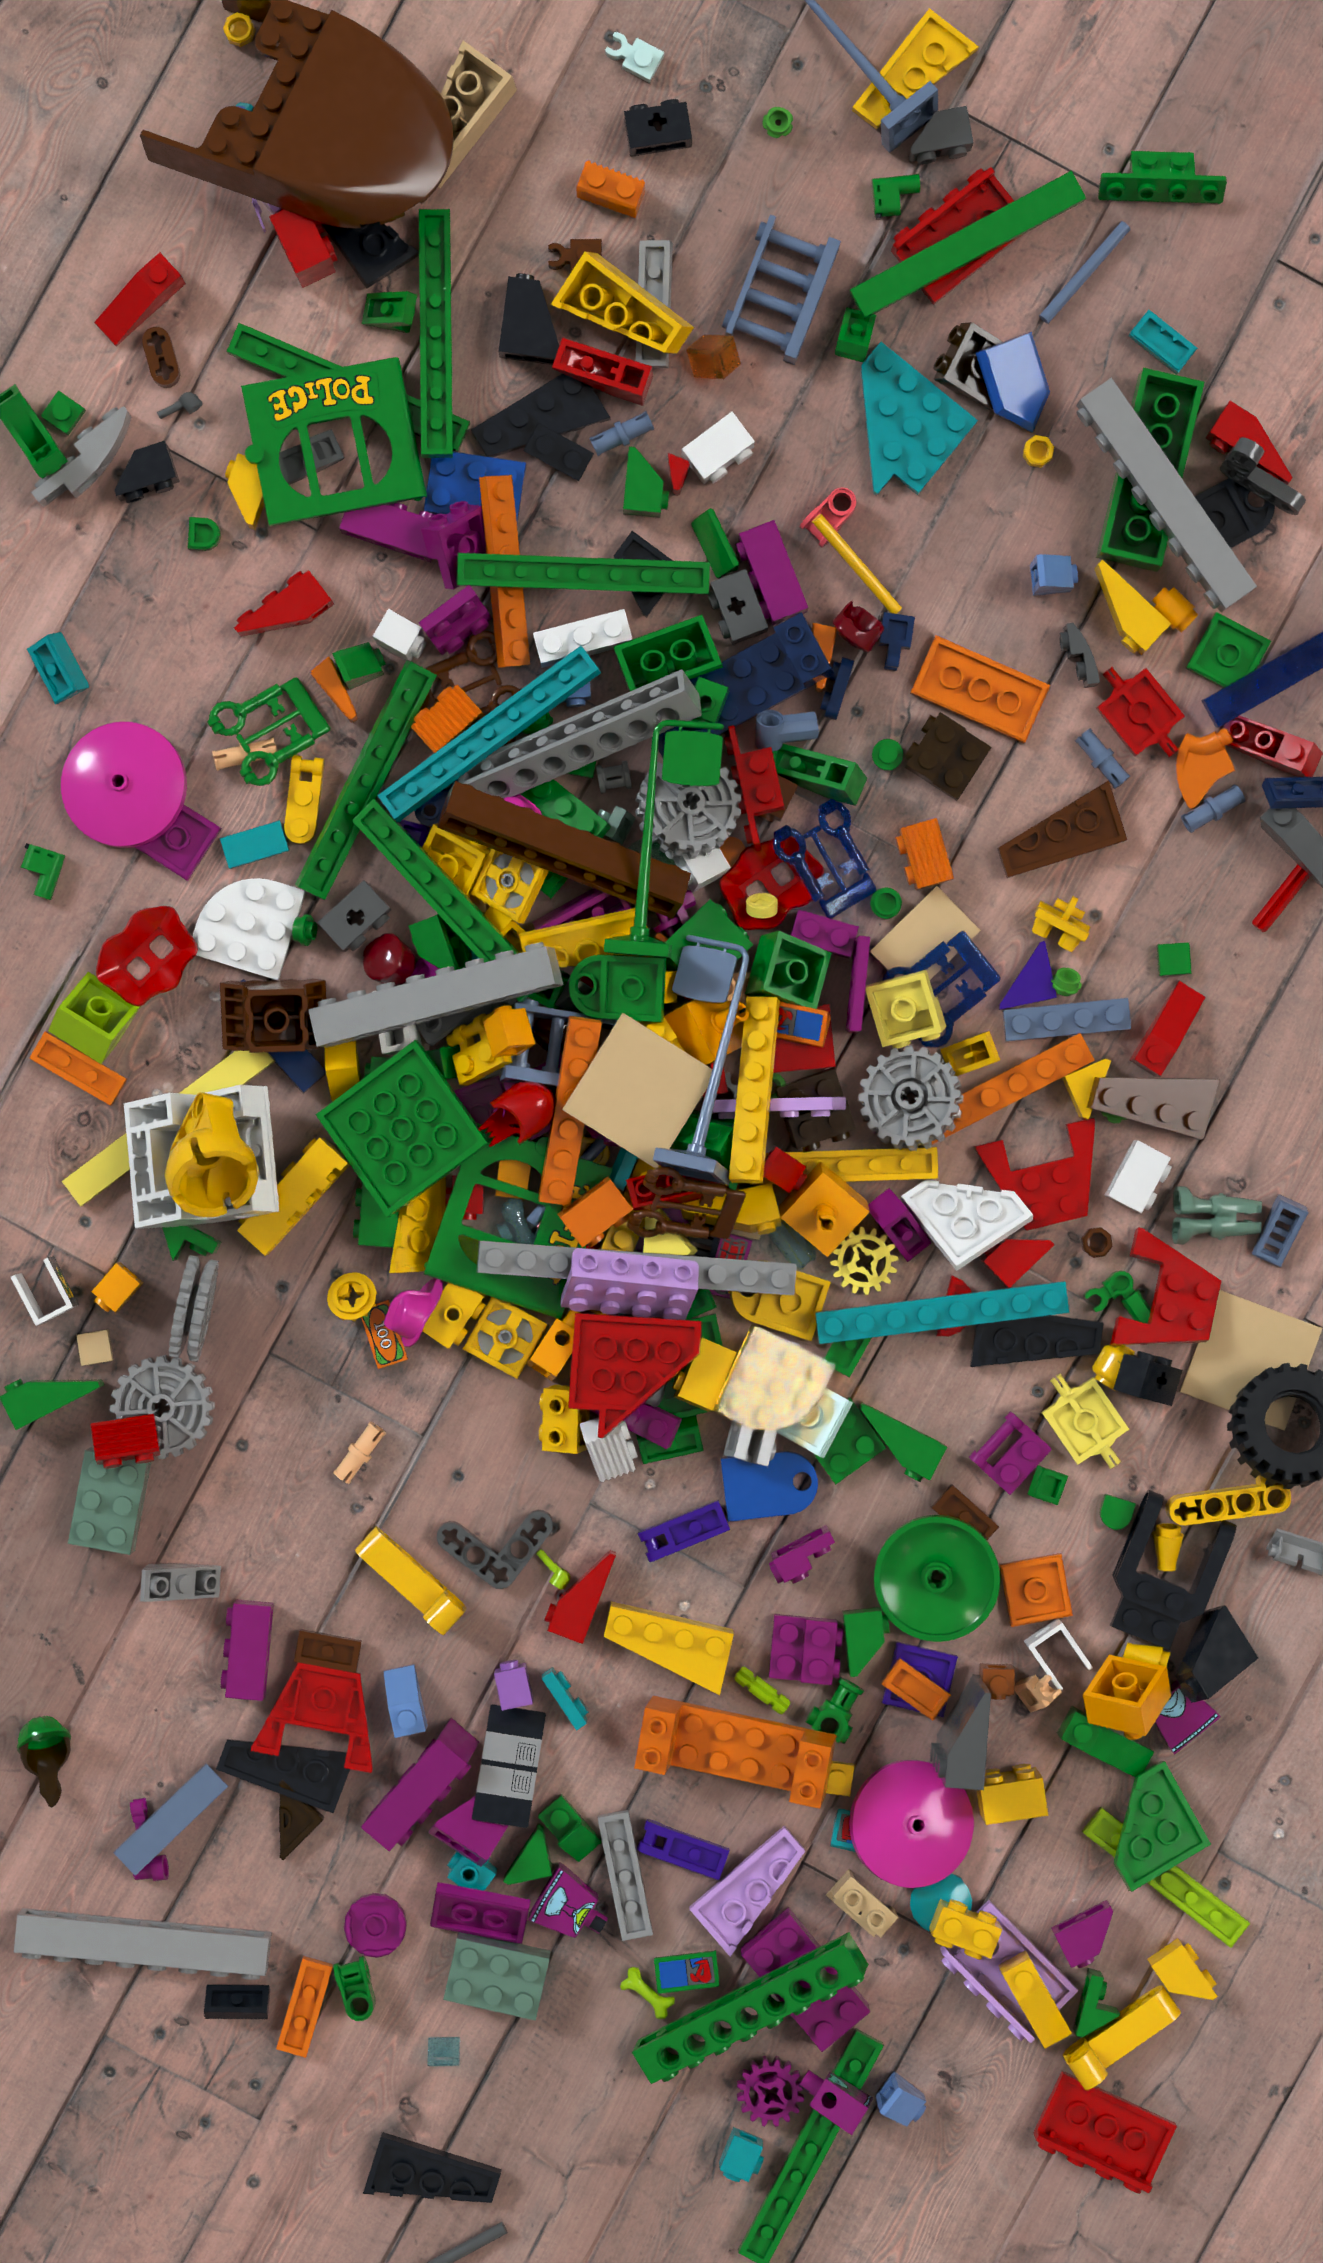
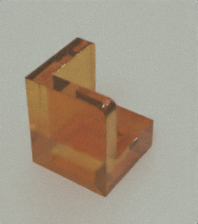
(713, 356)

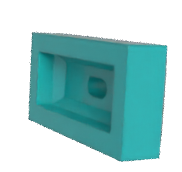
(622, 1168)

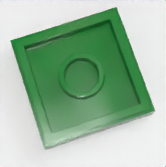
(1227, 651)

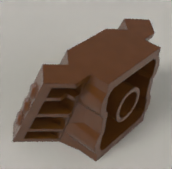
(269, 1014)

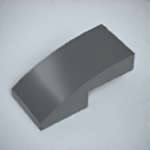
(325, 454)

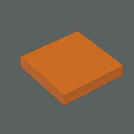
(1035, 1590)

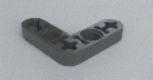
(1242, 468)
(504, 1557)

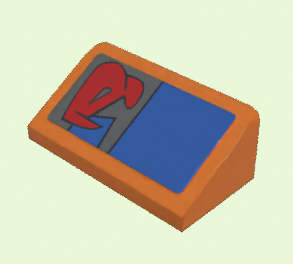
(802, 1024)

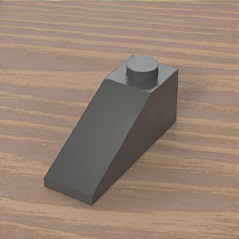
(1296, 838)

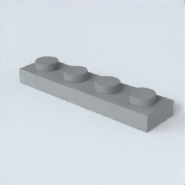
(656, 278)
(625, 1875)

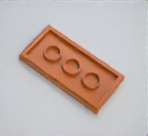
(980, 689)

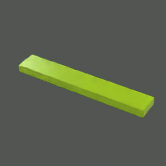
(1175, 1885)

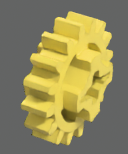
(877, 1253)

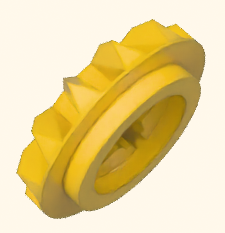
(341, 1289)

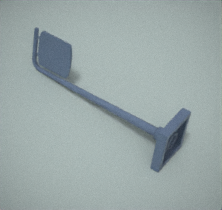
(906, 114)
(706, 977)

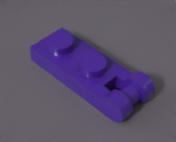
(685, 1530)
(684, 1850)

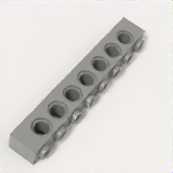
(585, 737)

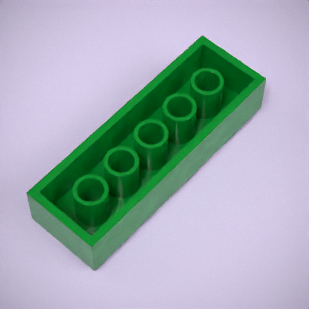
(1169, 411)

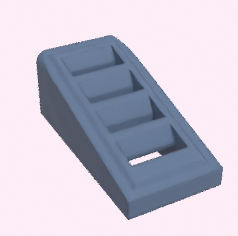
(1295, 1224)

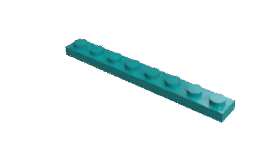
(489, 734)
(942, 1312)

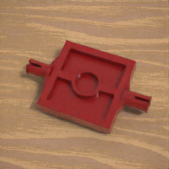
(1140, 712)

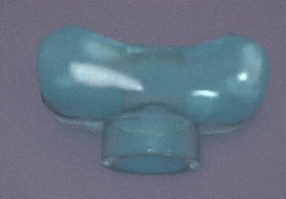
(514, 1224)
(793, 1245)

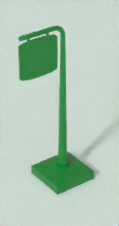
(689, 760)

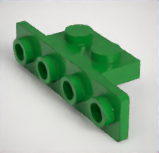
(1162, 179)

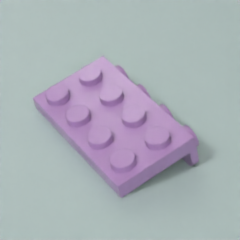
(630, 1284)
(986, 1977)

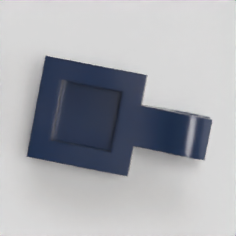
(897, 636)

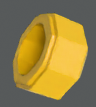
(239, 29)
(1038, 451)

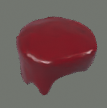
(858, 627)
(388, 960)

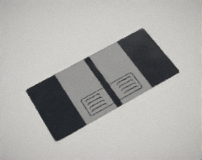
(509, 1766)

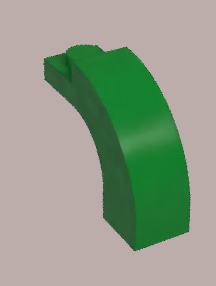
(30, 433)

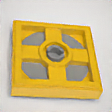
(509, 885)
(505, 1336)

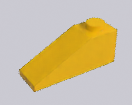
(1133, 615)
(757, 1213)
(1034, 1999)

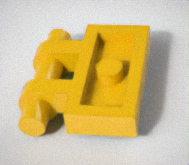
(474, 1059)

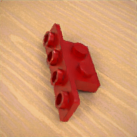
(758, 782)

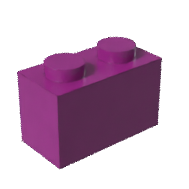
(825, 933)

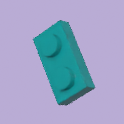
(573, 1708)

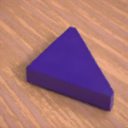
(1032, 982)

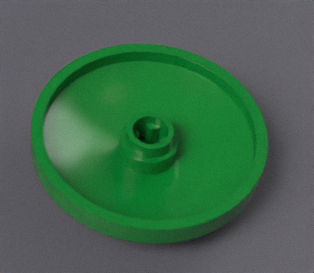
(929, 1606)

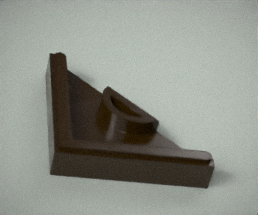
(295, 1821)

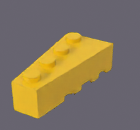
(618, 303)
(297, 1192)
(676, 1643)

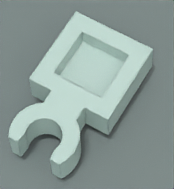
(640, 58)

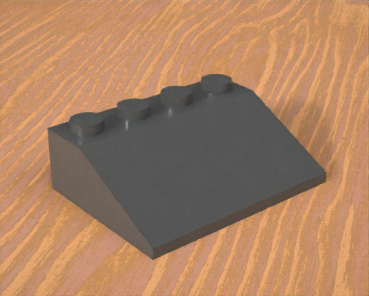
(963, 1739)

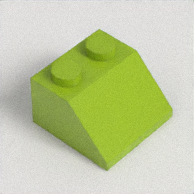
(92, 1018)

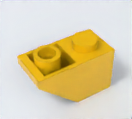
(1180, 1974)

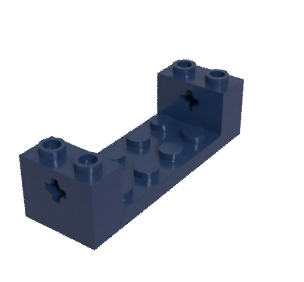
(766, 674)

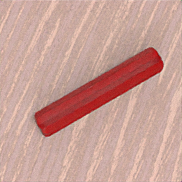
(1280, 899)

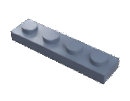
(1066, 1019)

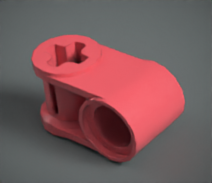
(833, 516)

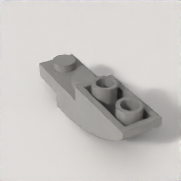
(97, 451)

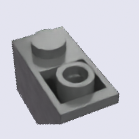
(944, 135)

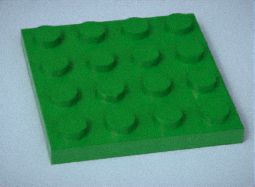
(402, 1128)

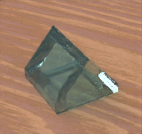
(443, 2051)

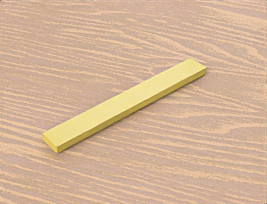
(114, 1160)

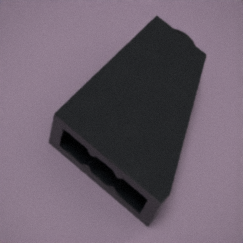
(526, 323)
(1214, 1655)

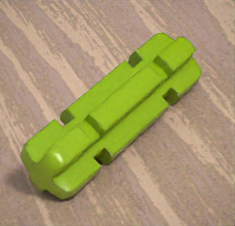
(762, 1690)

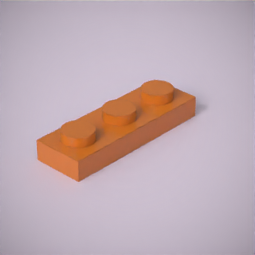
(78, 1068)
(304, 2006)

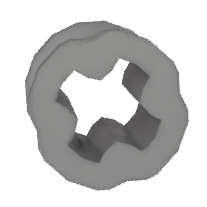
(619, 770)

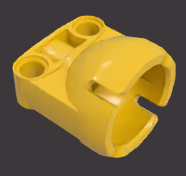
(210, 1160)

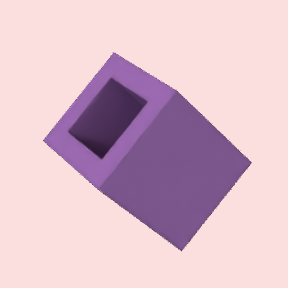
(513, 1685)

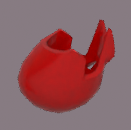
(525, 1105)

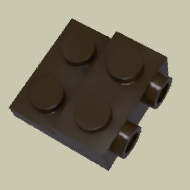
(960, 367)
(946, 755)
(808, 1131)

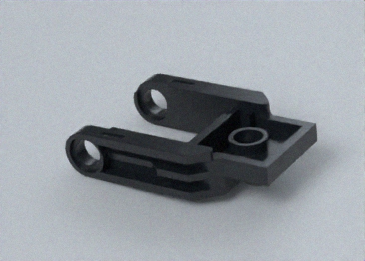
(1154, 1606)

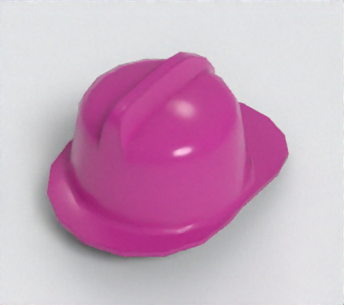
(412, 1310)

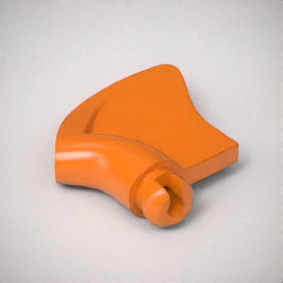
(1202, 763)

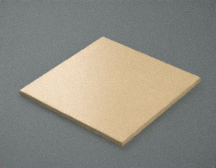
(638, 1090)
(1243, 1345)

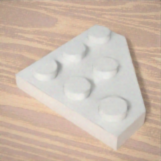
(965, 1217)

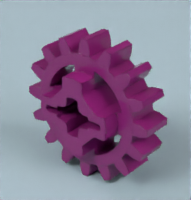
(759, 2083)

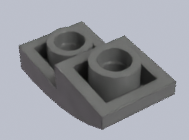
(1076, 646)

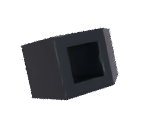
(147, 471)

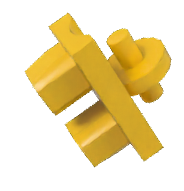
(1073, 929)

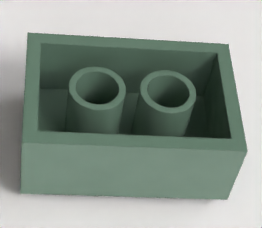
(109, 1505)
(497, 1975)

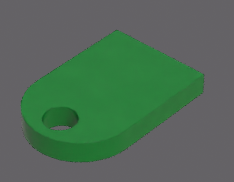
(621, 986)

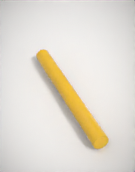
(856, 564)

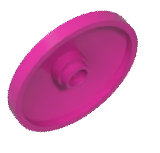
(151, 788)
(884, 1820)

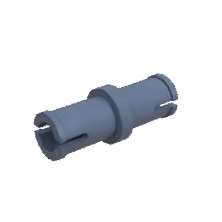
(621, 433)
(1102, 758)
(1213, 808)

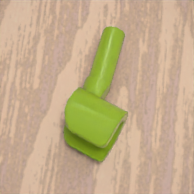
(560, 1577)

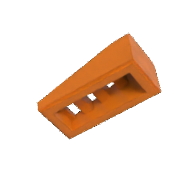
(826, 638)
(329, 680)

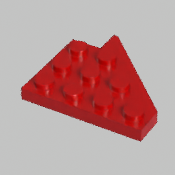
(626, 1361)

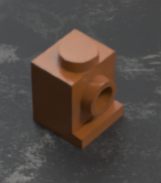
(998, 1679)

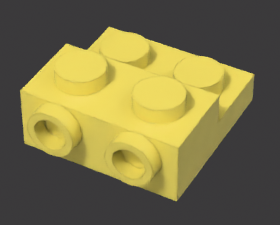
(905, 1009)

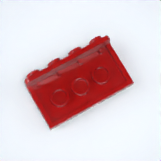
(960, 209)
(1104, 2133)

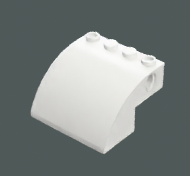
(150, 1135)

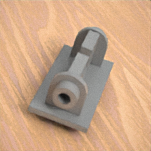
(1291, 1547)

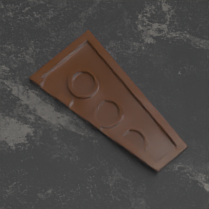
(1073, 831)

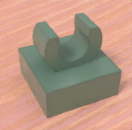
(620, 822)

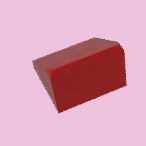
(678, 472)

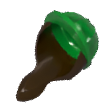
(43, 1751)

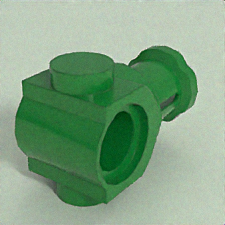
(837, 1710)

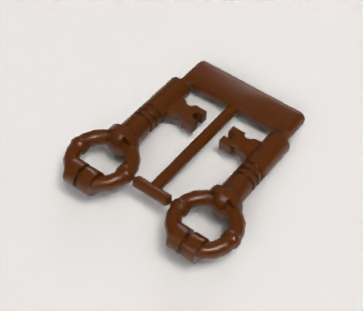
(470, 654)
(726, 1216)

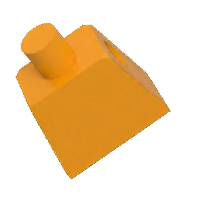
(549, 1356)

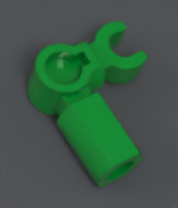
(1121, 1284)

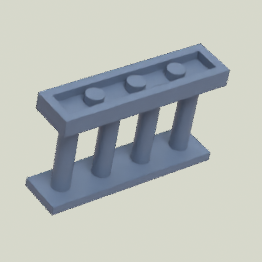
(811, 284)
(520, 1070)

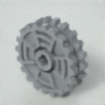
(695, 829)
(916, 1122)
(193, 1308)
(181, 1389)

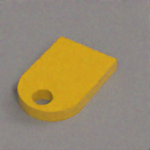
(786, 1312)

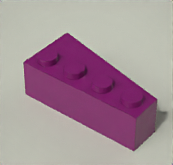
(421, 1786)

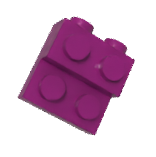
(452, 534)
(456, 621)
(792, 1560)
(805, 1649)

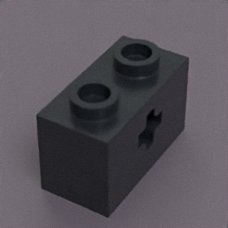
(643, 136)
(1148, 1377)

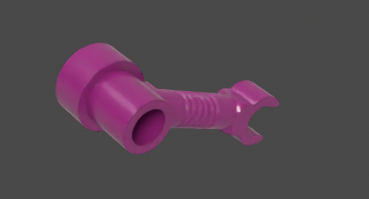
(158, 1867)

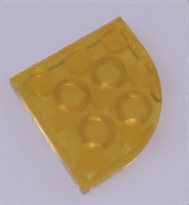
(772, 1382)

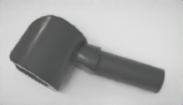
(187, 400)

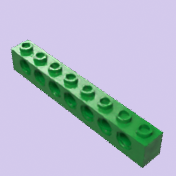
(839, 1954)

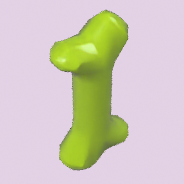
(635, 1983)

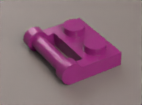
(1019, 1458)

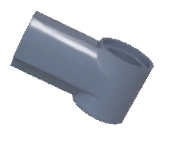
(775, 729)

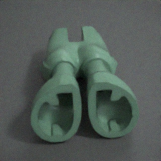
(1224, 1212)

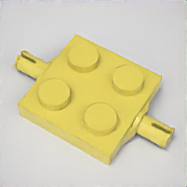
(1085, 1420)

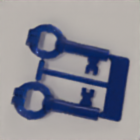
(848, 896)
(974, 960)

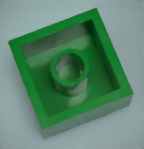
(788, 970)

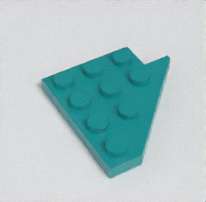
(907, 421)

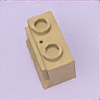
(862, 1905)

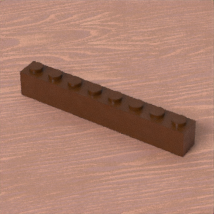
(560, 848)

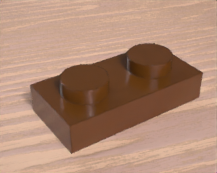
(957, 1505)
(328, 1650)

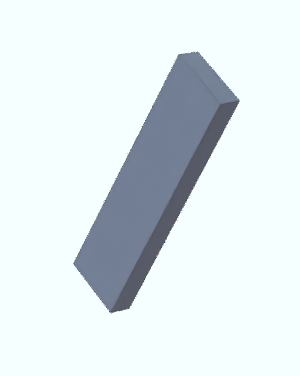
(170, 1819)

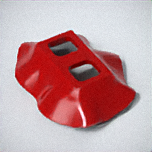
(757, 866)
(135, 942)

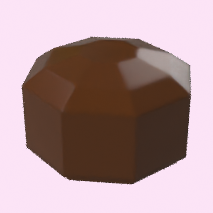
(1096, 1242)

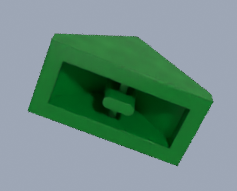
(532, 1861)

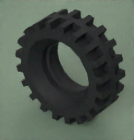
(1251, 1434)

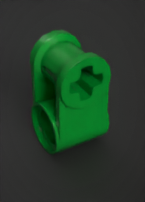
(354, 1982)

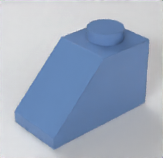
(1052, 574)
(405, 1701)
(900, 2100)

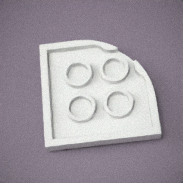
(249, 925)

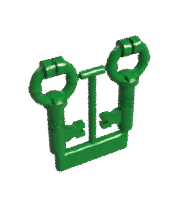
(305, 708)

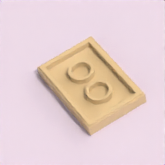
(921, 931)

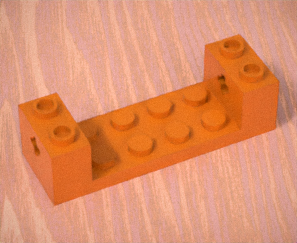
(736, 1748)

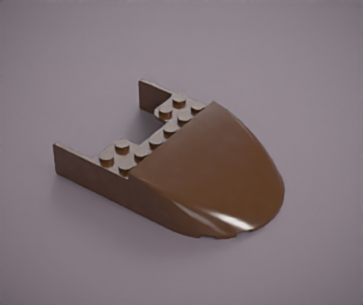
(337, 131)

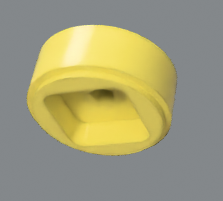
(761, 905)

